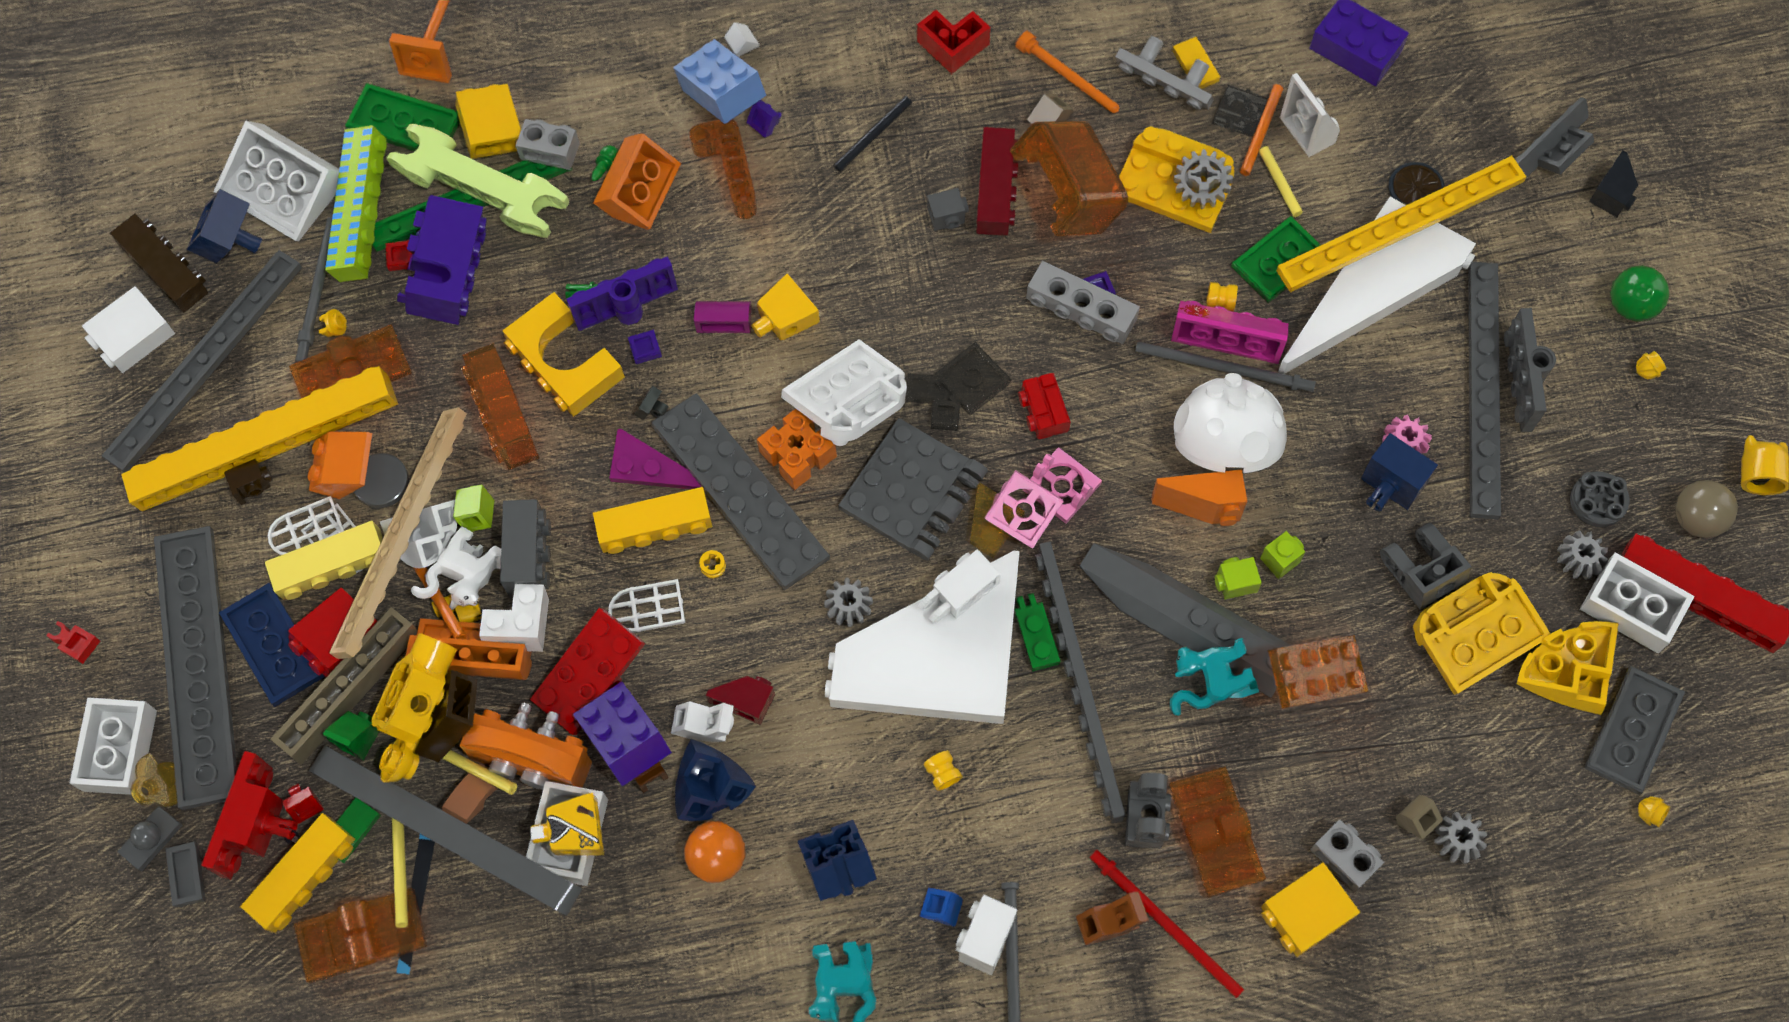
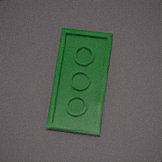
(393, 113)

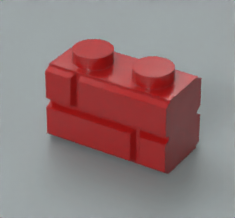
(1045, 406)

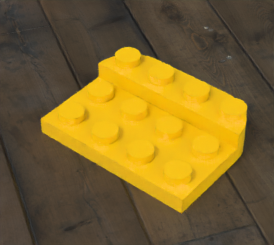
(1151, 172)
(1479, 629)

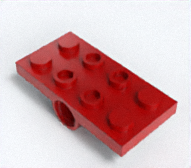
(588, 668)

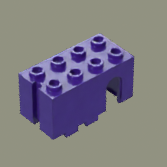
(444, 259)

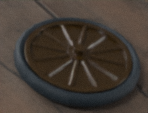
(1414, 182)

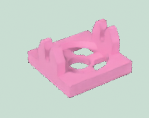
(1060, 458)
(1016, 482)

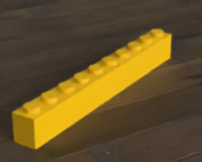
(259, 438)

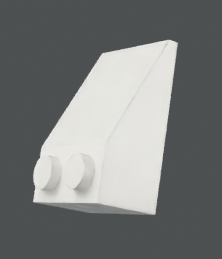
(1307, 118)

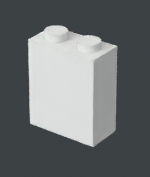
(127, 330)

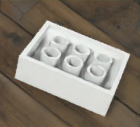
(278, 179)

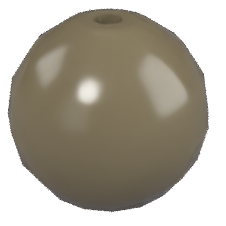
(1706, 509)

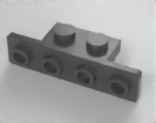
(1559, 143)

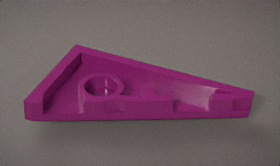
(642, 465)

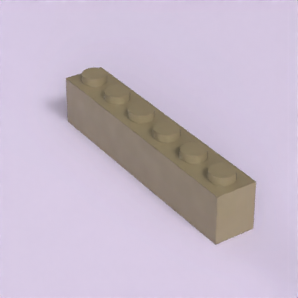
(345, 686)

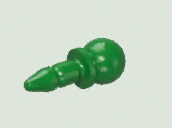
(604, 161)

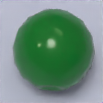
(1639, 293)

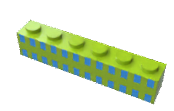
(356, 204)

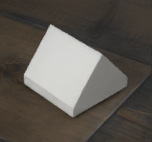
(740, 39)

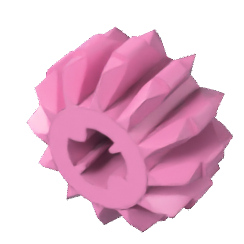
(1410, 433)

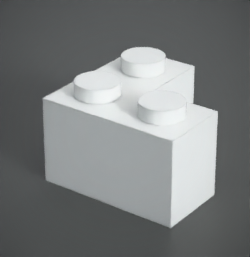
(523, 623)
(986, 936)

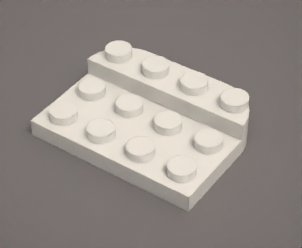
(849, 393)

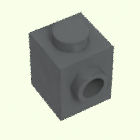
(947, 209)

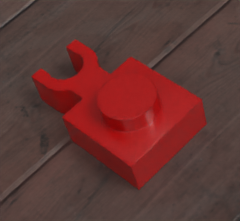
(75, 643)

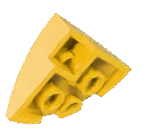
(1573, 666)

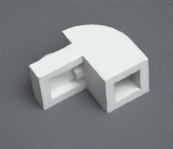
(703, 722)

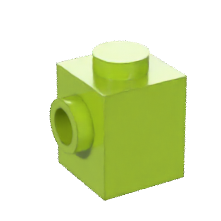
(473, 508)
(1283, 554)
(1238, 577)

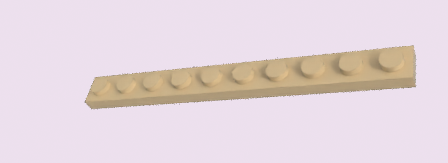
(397, 535)

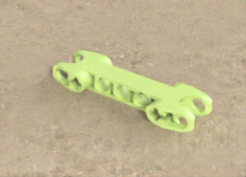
(517, 199)

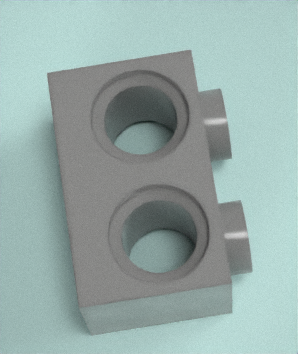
(546, 148)
(1341, 861)

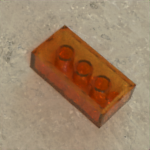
(498, 407)

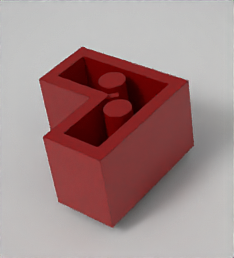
(953, 43)

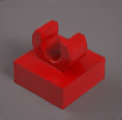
(302, 803)

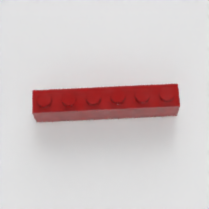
(1715, 596)

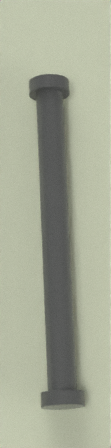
(1012, 955)

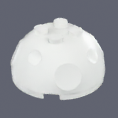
(1231, 426)

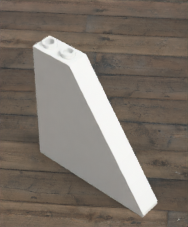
(931, 667)

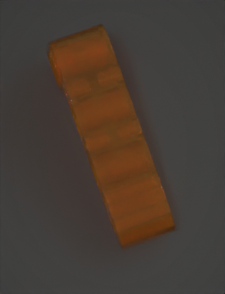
(735, 168)

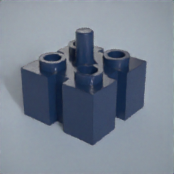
(837, 861)

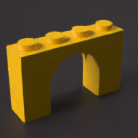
(574, 387)

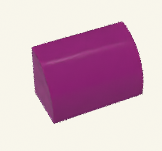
(722, 316)

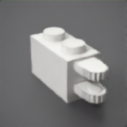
(961, 586)

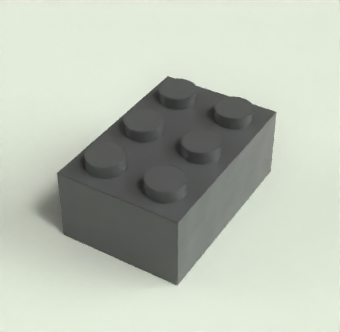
(524, 545)

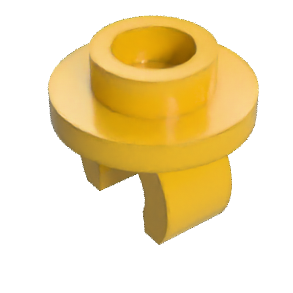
(335, 323)

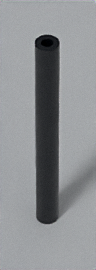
(872, 134)

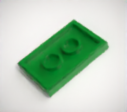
(1261, 261)

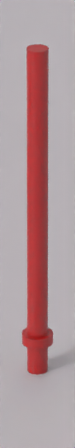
(1109, 868)

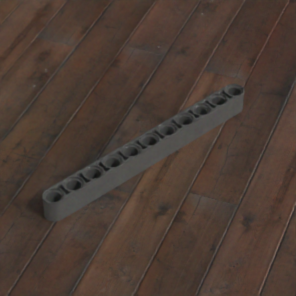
(446, 831)

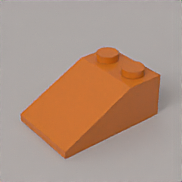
(1205, 496)

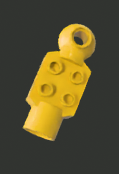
(409, 702)

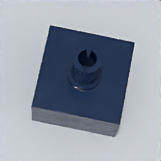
(221, 228)
(1397, 473)

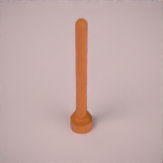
(1028, 44)

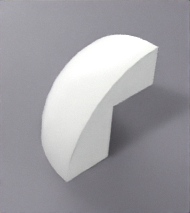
(430, 535)

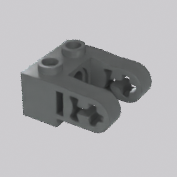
(1437, 578)
(1149, 794)

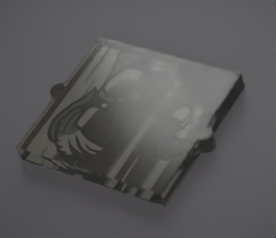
(1240, 110)

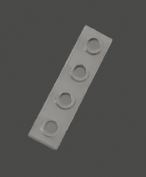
(1153, 75)

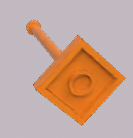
(423, 56)

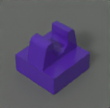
(763, 118)

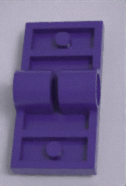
(623, 295)

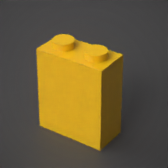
(488, 120)
(1309, 910)

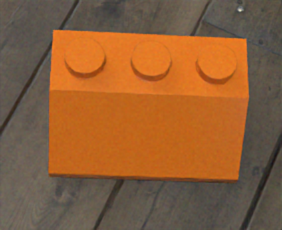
(637, 181)

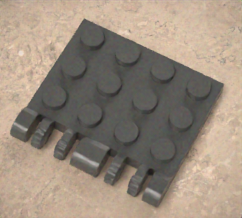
(909, 485)

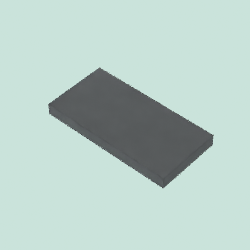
(1634, 730)

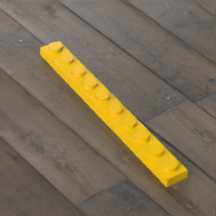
(1400, 224)

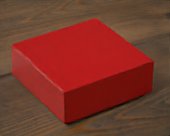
(397, 255)

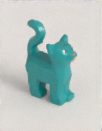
(1218, 676)
(843, 980)

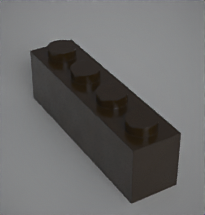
(159, 263)

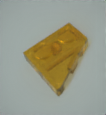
(985, 534)

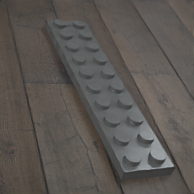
(195, 667)

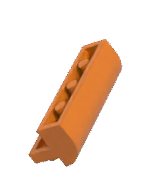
(478, 656)

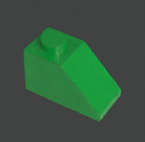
(352, 734)

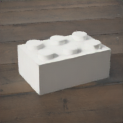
(1639, 601)
(111, 744)
(572, 867)

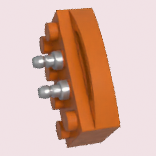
(520, 751)

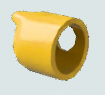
(1765, 461)

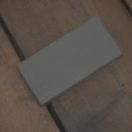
(185, 874)

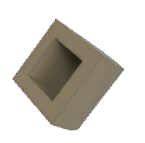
(1050, 108)
(1420, 817)

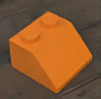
(339, 463)

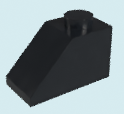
(1617, 187)

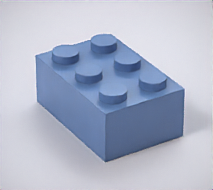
(719, 81)

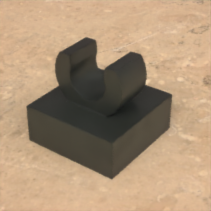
(651, 405)

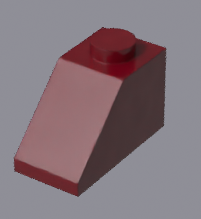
(747, 695)

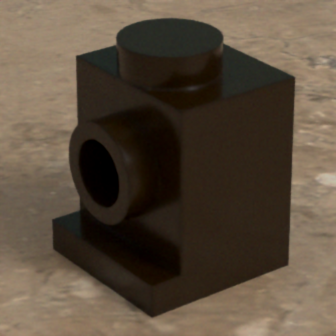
(248, 480)

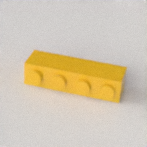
(652, 520)
(298, 873)

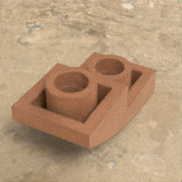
(468, 798)

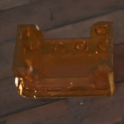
(1079, 173)

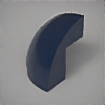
(709, 783)

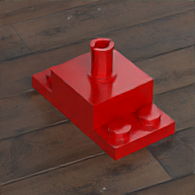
(247, 818)

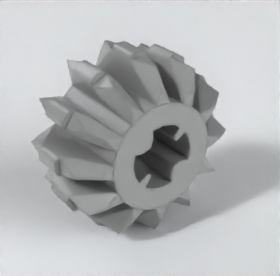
(1586, 565)
(844, 592)
(1448, 838)

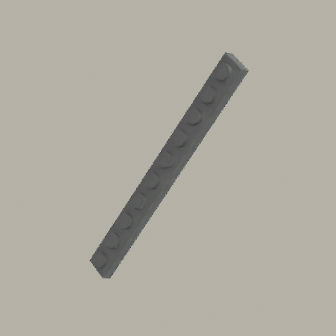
(201, 362)
(1484, 391)
(1081, 692)

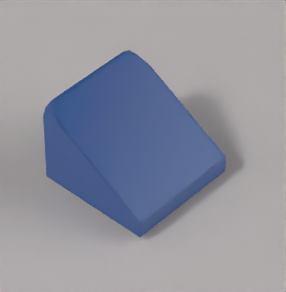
(941, 906)

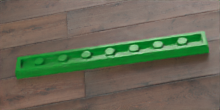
(400, 225)

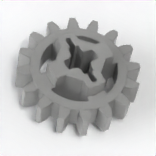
(1213, 177)

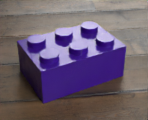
(1359, 41)
(622, 733)

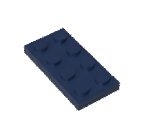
(261, 632)

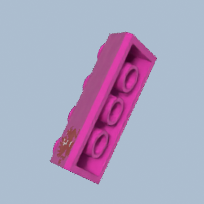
(1230, 331)

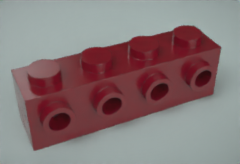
(996, 182)

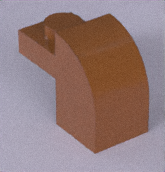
(1112, 919)

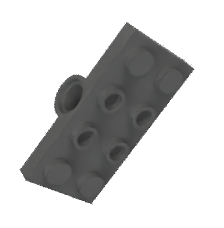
(1529, 367)

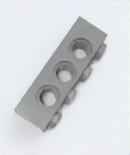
(1075, 290)

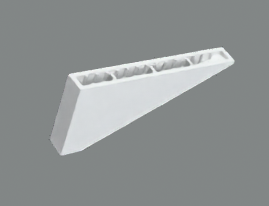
(1380, 286)

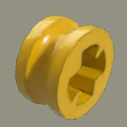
(719, 568)

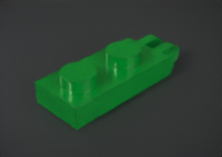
(1036, 634)

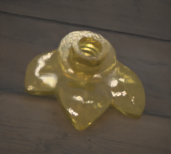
(157, 779)

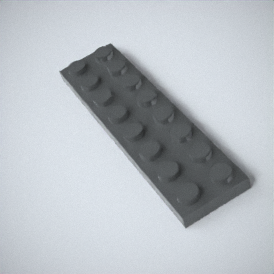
(741, 491)

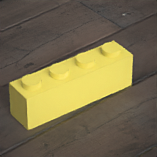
(324, 561)

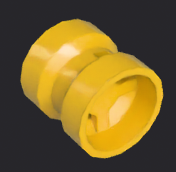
(1222, 296)
(942, 770)

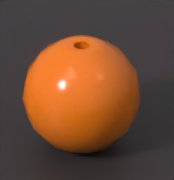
(714, 852)

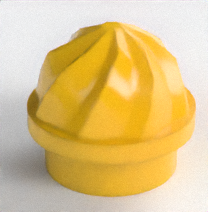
(1650, 365)
(1653, 810)

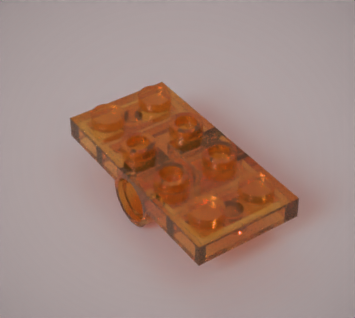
(349, 357)
(1318, 671)
(1217, 832)
(357, 936)

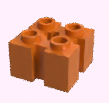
(782, 448)

